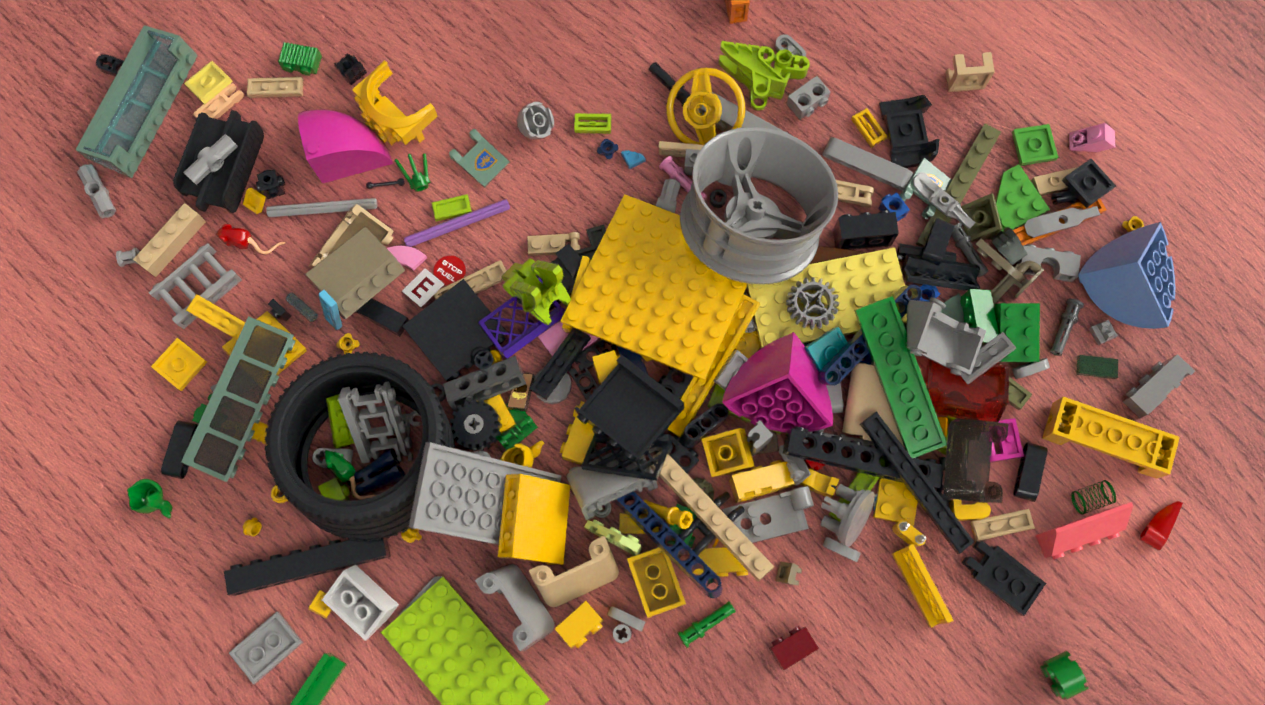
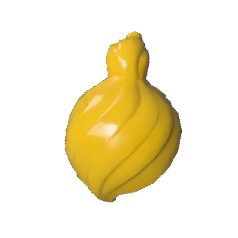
(522, 454)

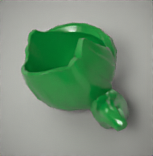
(147, 497)

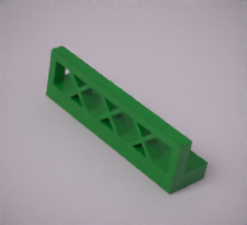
(320, 681)

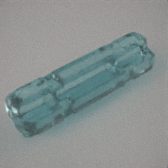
(303, 308)

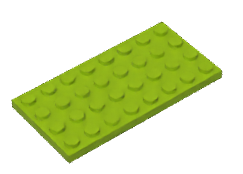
(459, 653)

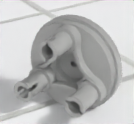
(852, 515)

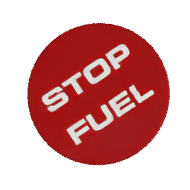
(449, 269)

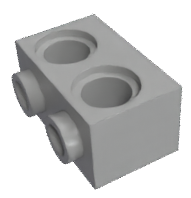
(805, 95)

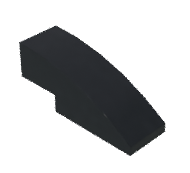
(383, 316)

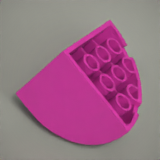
(340, 145)
(780, 388)

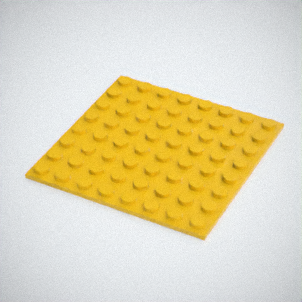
(654, 292)

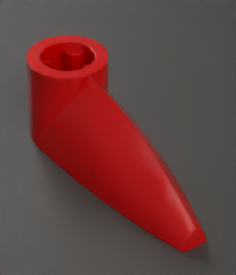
(1160, 527)

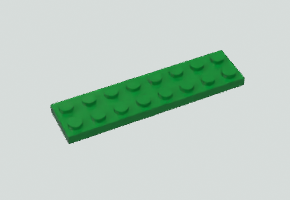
(900, 377)

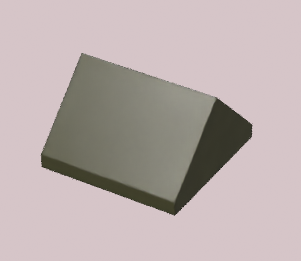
(986, 218)

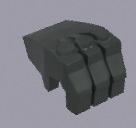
(1009, 245)

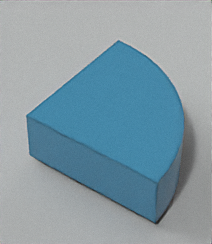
(633, 158)

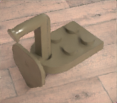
(1014, 275)

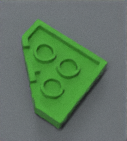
(1018, 199)

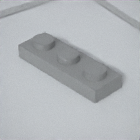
(989, 356)

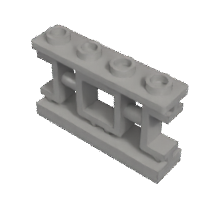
(360, 426)

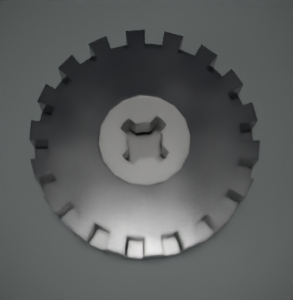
(482, 432)

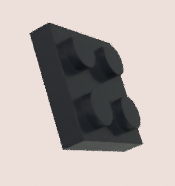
(1088, 183)

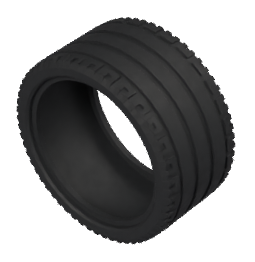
(305, 409)

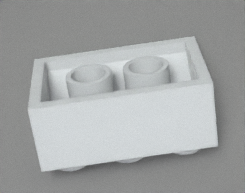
(360, 602)

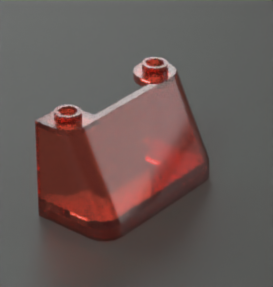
(979, 400)

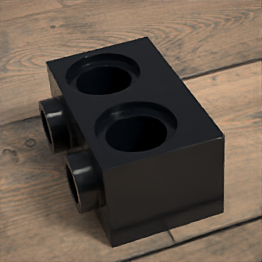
(682, 452)

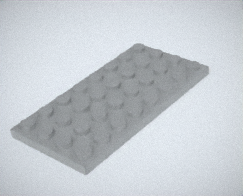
(463, 493)

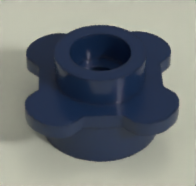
(607, 144)

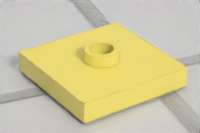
(208, 82)

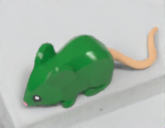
(342, 470)

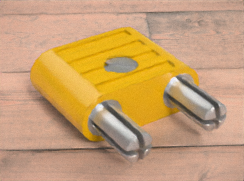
(909, 533)

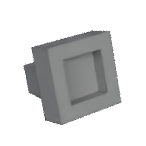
(1103, 332)

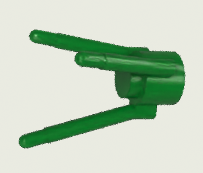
(419, 181)

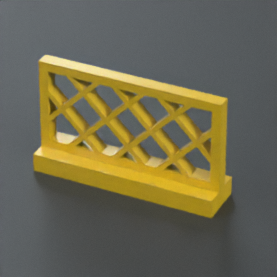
(922, 586)

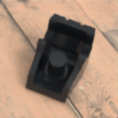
(350, 68)

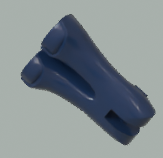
(388, 477)

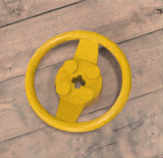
(702, 95)

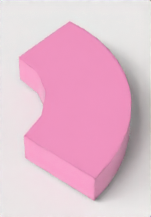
(408, 256)

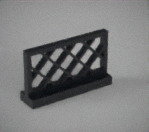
(663, 445)

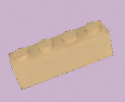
(169, 240)

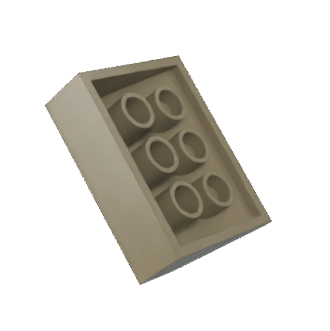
(355, 272)

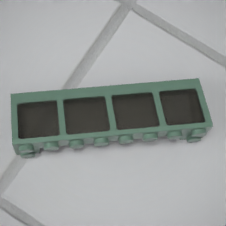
(238, 399)

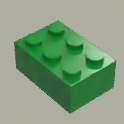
(1022, 327)

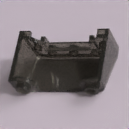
(969, 460)

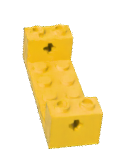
(1112, 435)

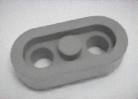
(791, 45)

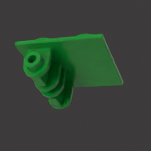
(515, 435)

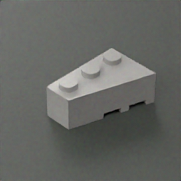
(1157, 385)

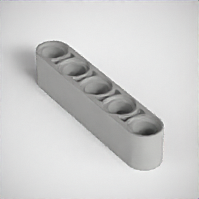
(867, 163)

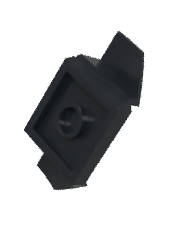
(570, 263)

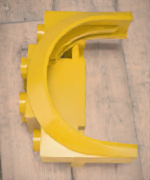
(384, 115)

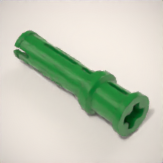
(698, 630)

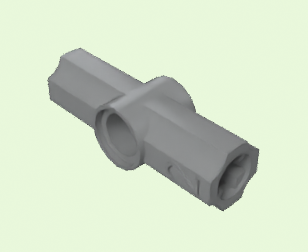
(210, 159)
(669, 195)
(101, 198)

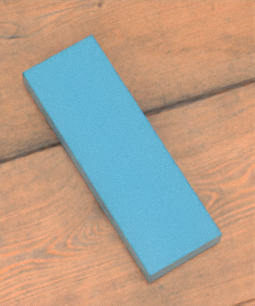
(330, 309)

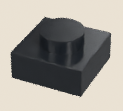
(278, 311)

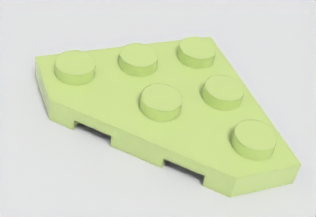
(614, 536)

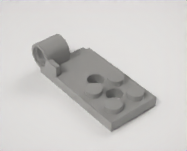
(785, 514)

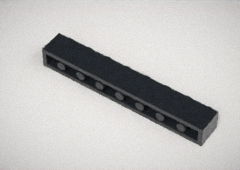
(303, 564)

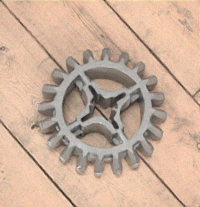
(806, 298)

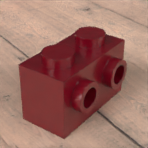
(793, 648)

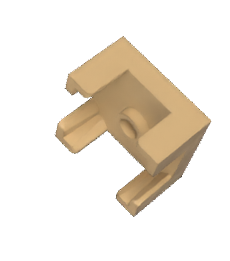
(969, 78)

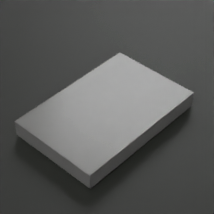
(265, 647)

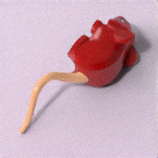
(240, 238)

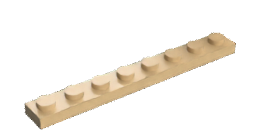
(714, 519)

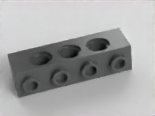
(485, 383)

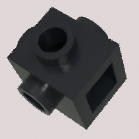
(270, 184)

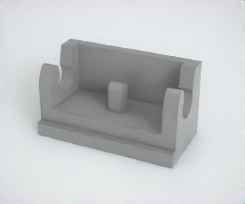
(760, 436)

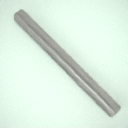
(320, 207)

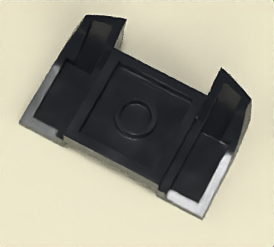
(908, 131)

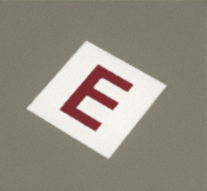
(423, 287)

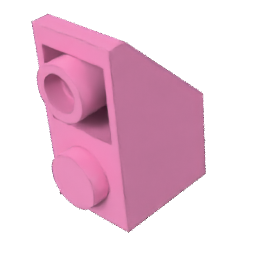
(1092, 139)

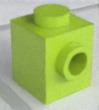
(335, 490)

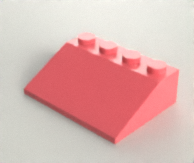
(1084, 531)

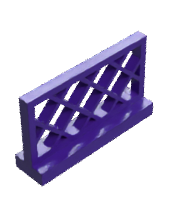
(527, 335)

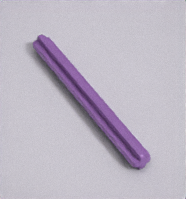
(456, 223)

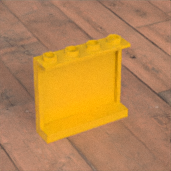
(534, 519)

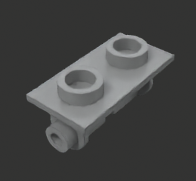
(796, 466)

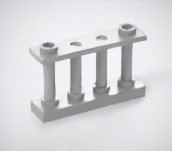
(212, 293)

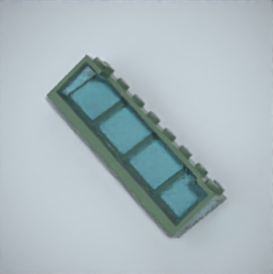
(137, 101)

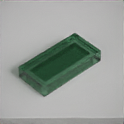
(1097, 366)

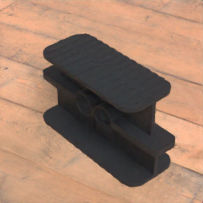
(227, 185)

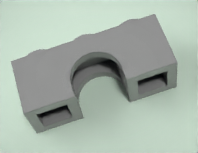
(1064, 264)

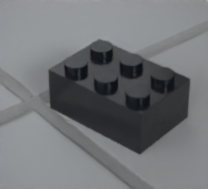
(865, 230)

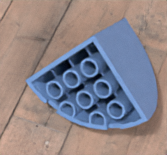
(1133, 278)

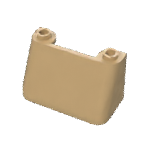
(352, 223)
(579, 580)

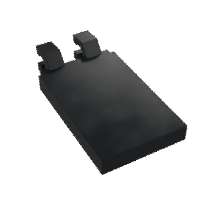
(1005, 577)

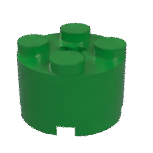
(1065, 676)

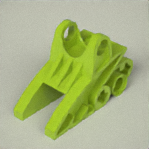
(755, 72)
(536, 296)

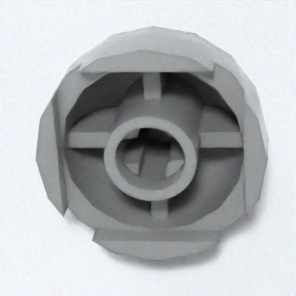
(535, 121)

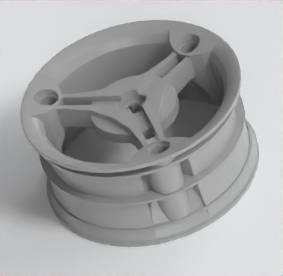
(743, 244)

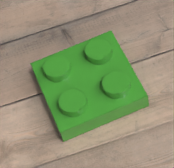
(1034, 144)

